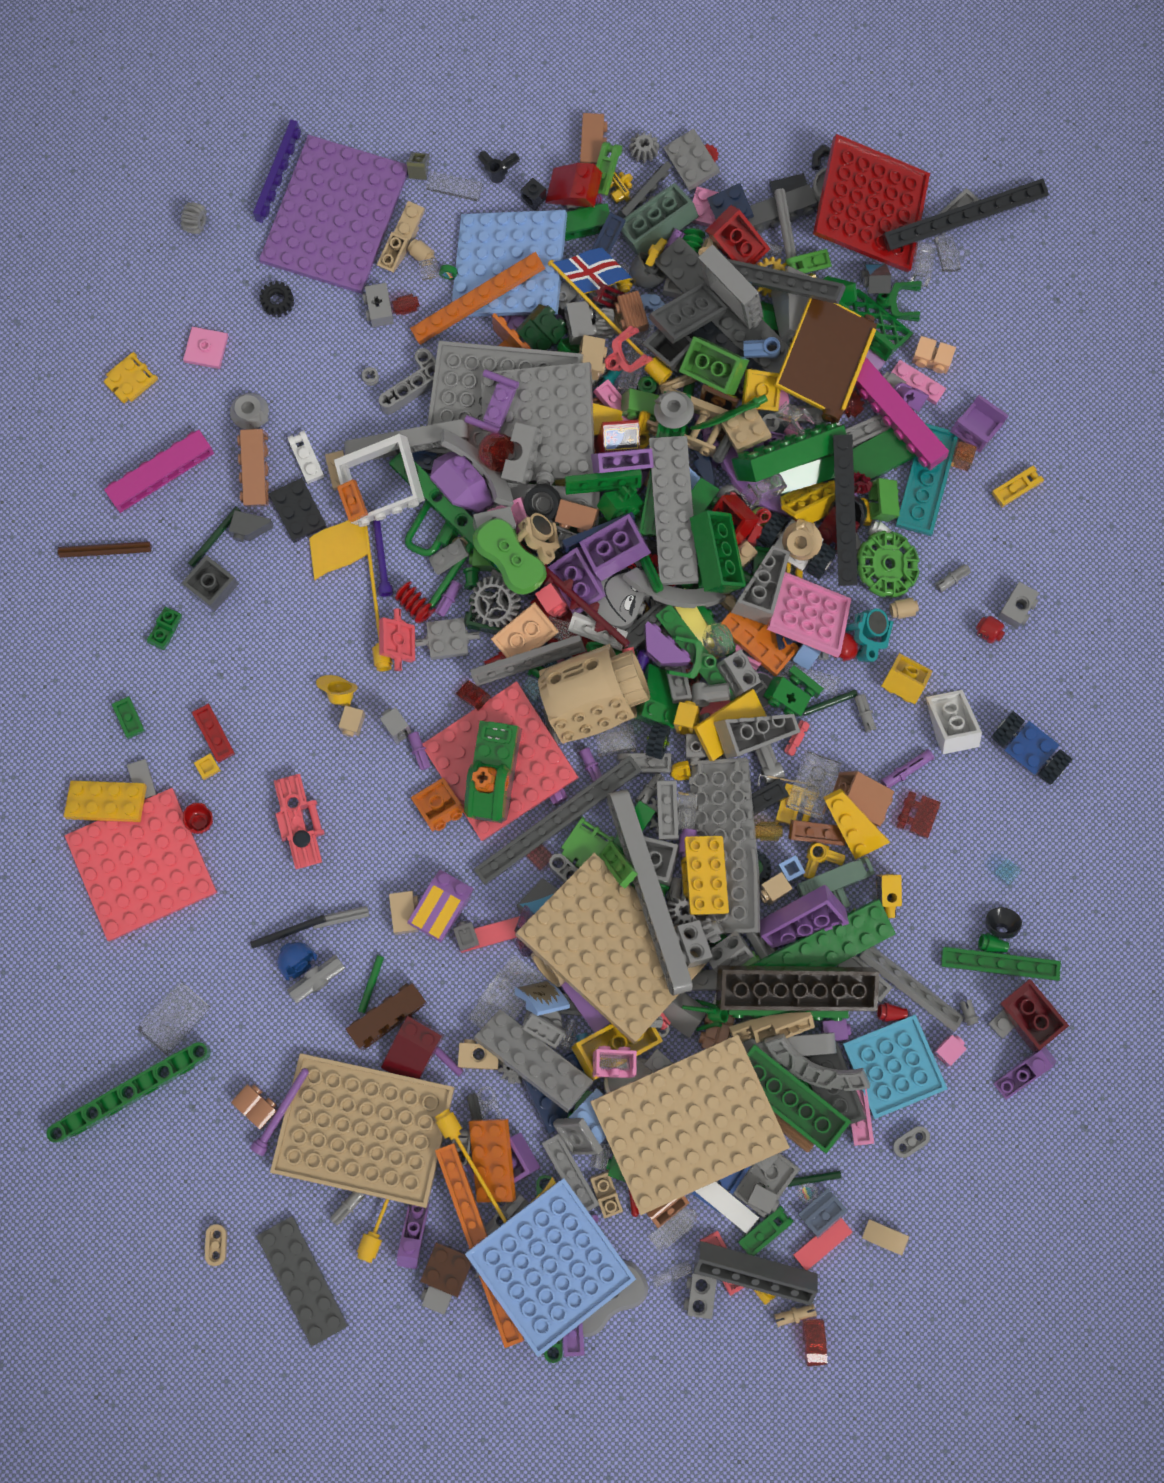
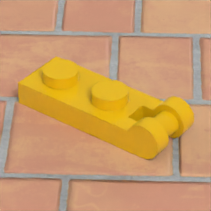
(1017, 486)

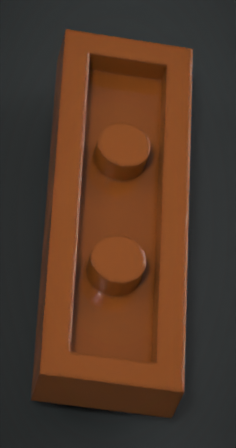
(815, 832)

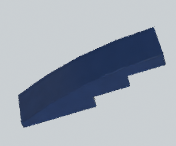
(703, 463)

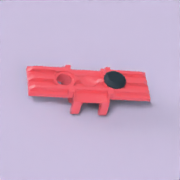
(291, 822)

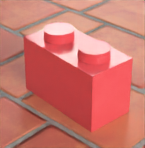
(553, 601)

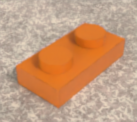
(352, 500)

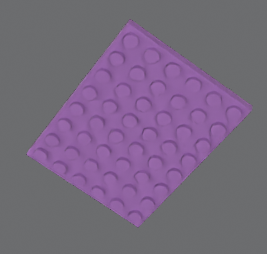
(334, 214)

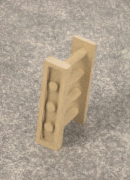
(705, 411)

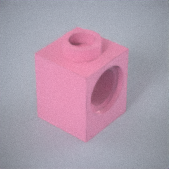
(950, 1050)

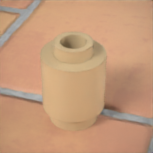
(420, 250)
(903, 608)

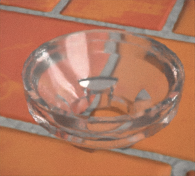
(722, 639)

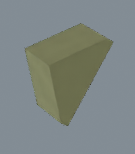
(418, 165)

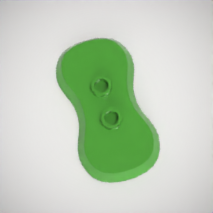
(499, 544)

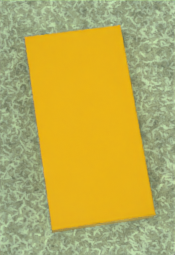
(744, 706)

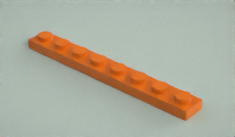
(477, 298)

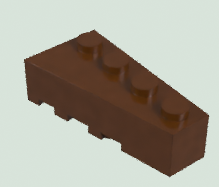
(386, 1016)

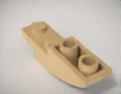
(403, 235)

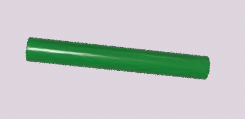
(370, 984)

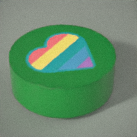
(448, 272)

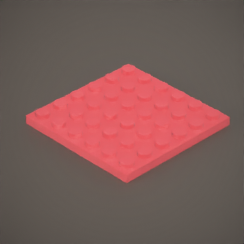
(540, 761)
(141, 867)

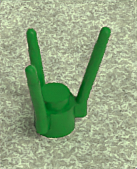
(714, 1014)

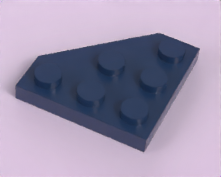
(545, 1107)

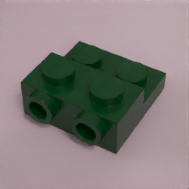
(542, 328)

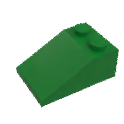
(660, 706)

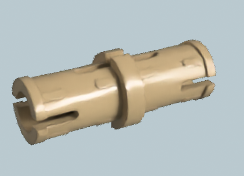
(795, 1315)

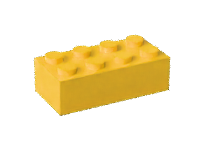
(613, 1038)

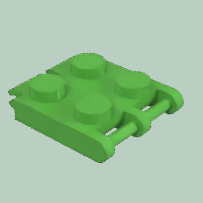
(584, 843)

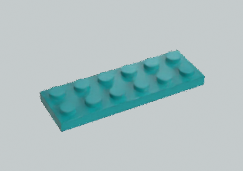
(926, 489)

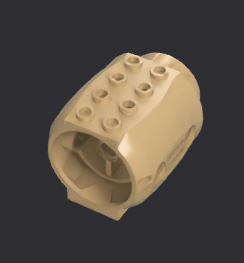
(592, 692)

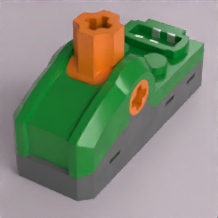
(492, 772)

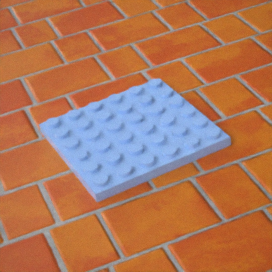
(499, 240)
(550, 1267)

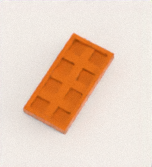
(759, 642)
(492, 1159)

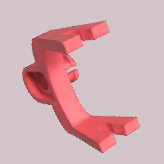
(617, 360)

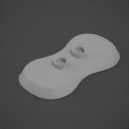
(627, 1299)

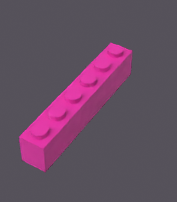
(159, 470)

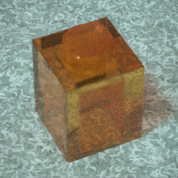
(963, 456)

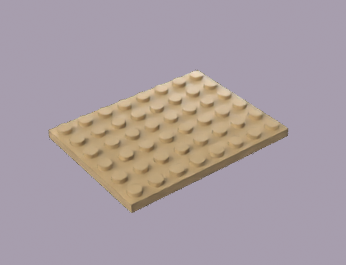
(603, 948)
(689, 1124)
(363, 1131)

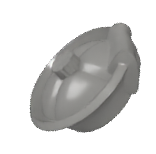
(673, 409)
(249, 411)

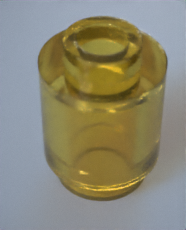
(768, 831)

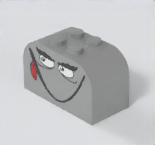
(622, 602)

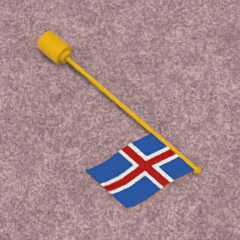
(585, 273)

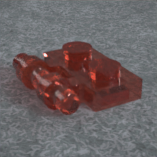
(924, 816)

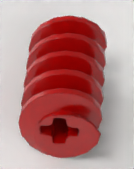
(413, 604)

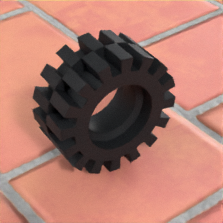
(280, 308)

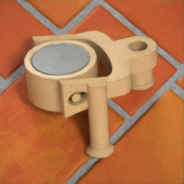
(537, 531)

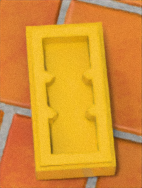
(655, 251)

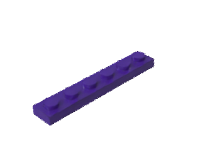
(275, 175)

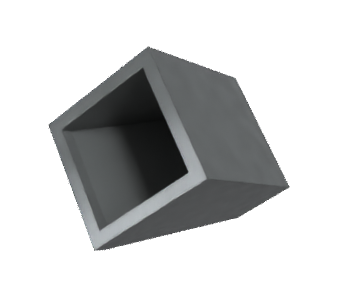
(670, 354)

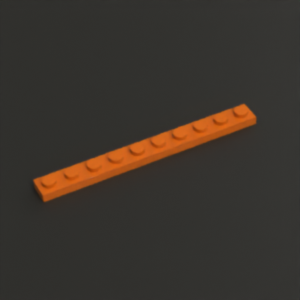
(473, 1230)

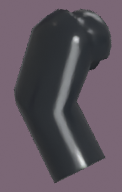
(822, 150)

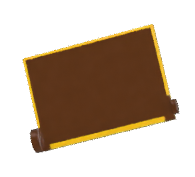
(826, 356)

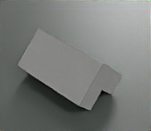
(682, 1019)

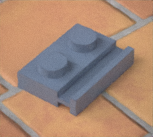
(823, 1213)

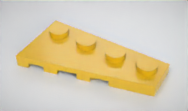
(856, 828)

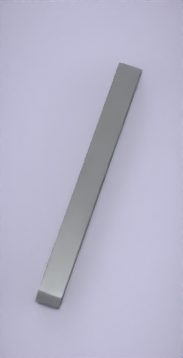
(649, 893)

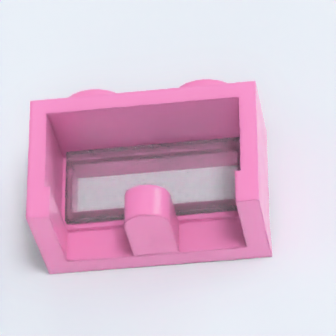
(614, 1063)

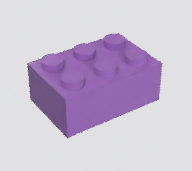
(615, 547)

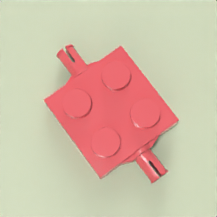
(397, 639)

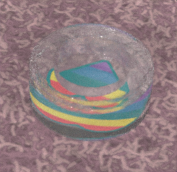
(807, 1192)

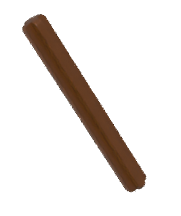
(104, 549)

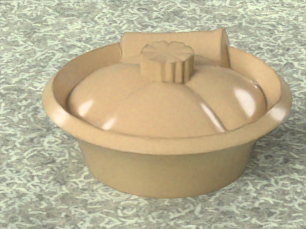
(802, 540)

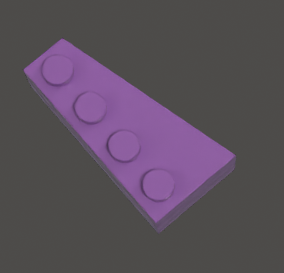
(803, 917)

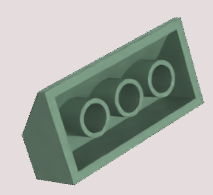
(658, 219)

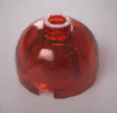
(495, 450)

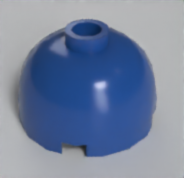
(295, 959)

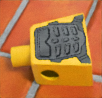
(886, 885)

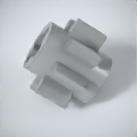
(712, 930)

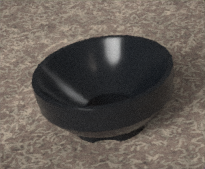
(1003, 918)

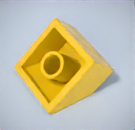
(907, 679)

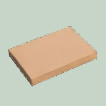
(525, 632)

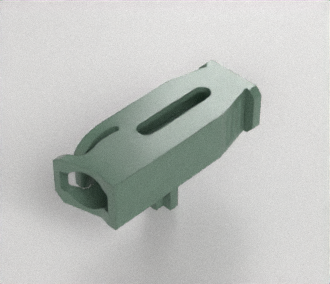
(838, 879)

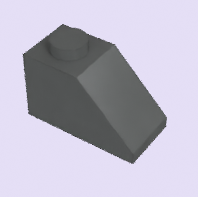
(248, 526)

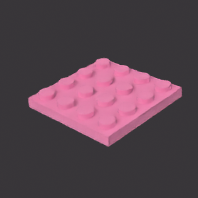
(810, 615)

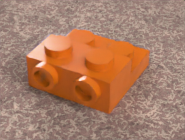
(438, 805)

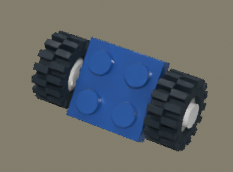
(1031, 748)

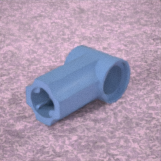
(758, 348)

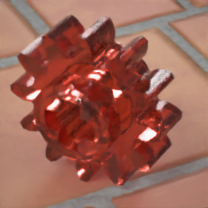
(854, 405)

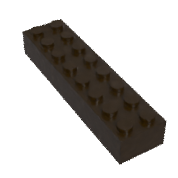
(797, 988)

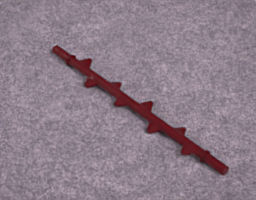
(577, 601)

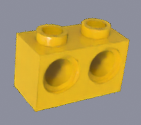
(686, 718)

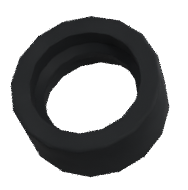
(542, 488)

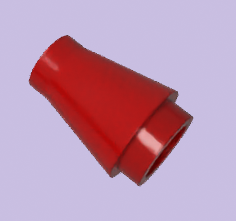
(889, 1012)

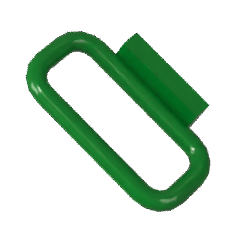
(444, 538)

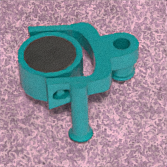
(867, 625)

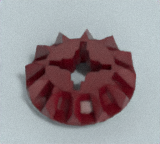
(863, 485)

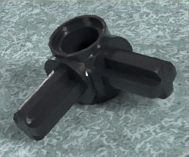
(501, 167)

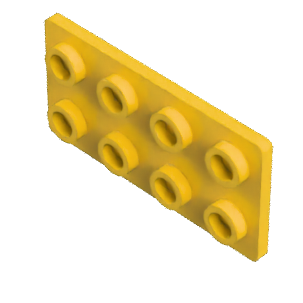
(705, 875)

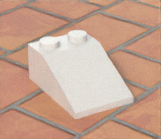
(953, 722)

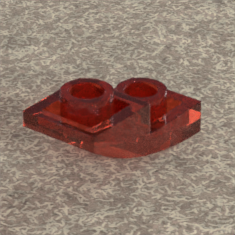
(815, 1342)

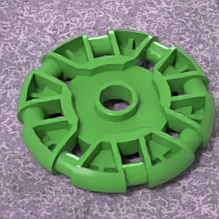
(878, 568)

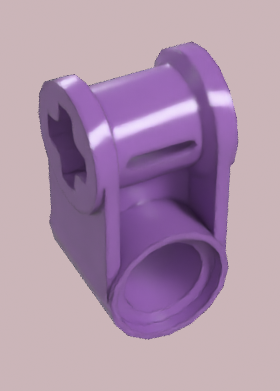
(913, 397)

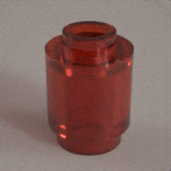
(405, 304)

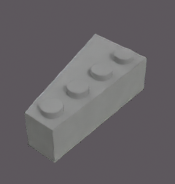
(762, 592)
(749, 734)

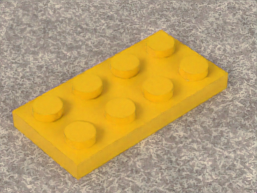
(105, 801)

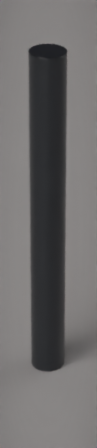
(288, 931)

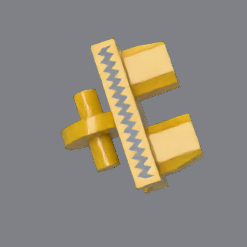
(621, 192)

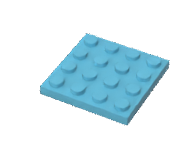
(896, 1065)

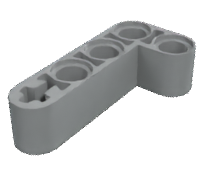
(407, 384)

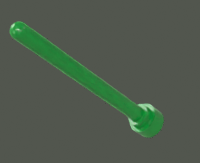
(447, 580)

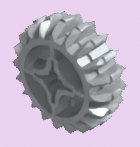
(489, 597)

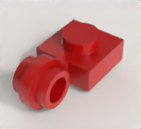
(757, 530)

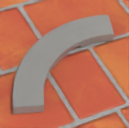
(497, 485)
(673, 596)
(813, 1073)

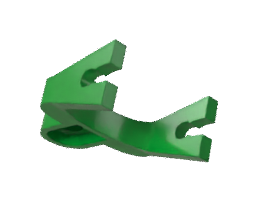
(890, 301)
(699, 659)

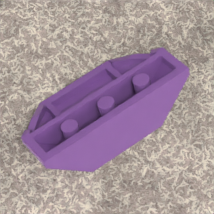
(460, 482)

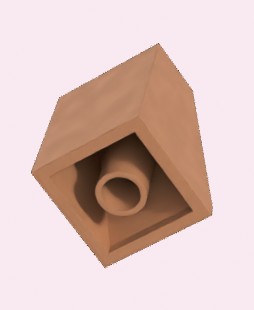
(866, 794)

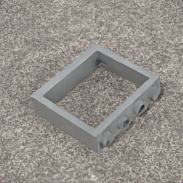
(731, 287)

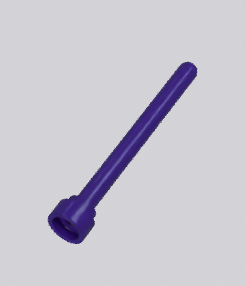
(384, 588)

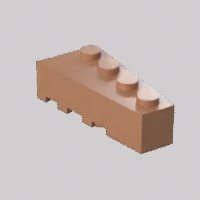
(254, 467)

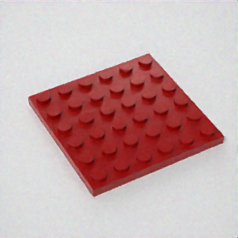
(869, 196)

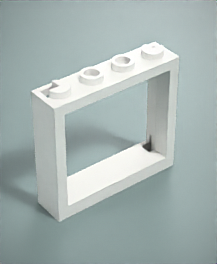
(398, 441)

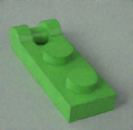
(607, 165)
(811, 261)

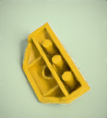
(809, 502)

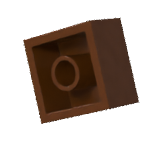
(446, 1269)

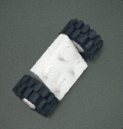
(774, 529)

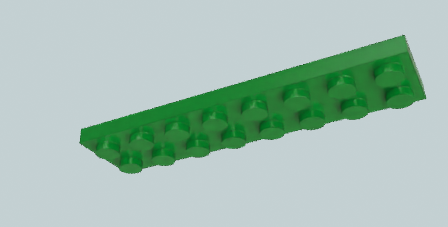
(829, 948)

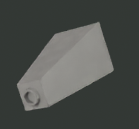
(788, 310)

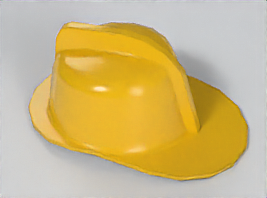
(337, 689)

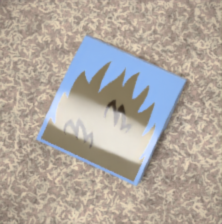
(542, 997)

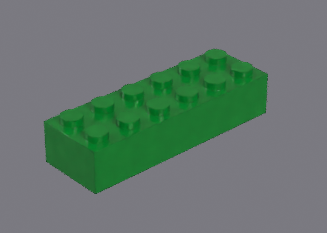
(786, 453)
(797, 1102)

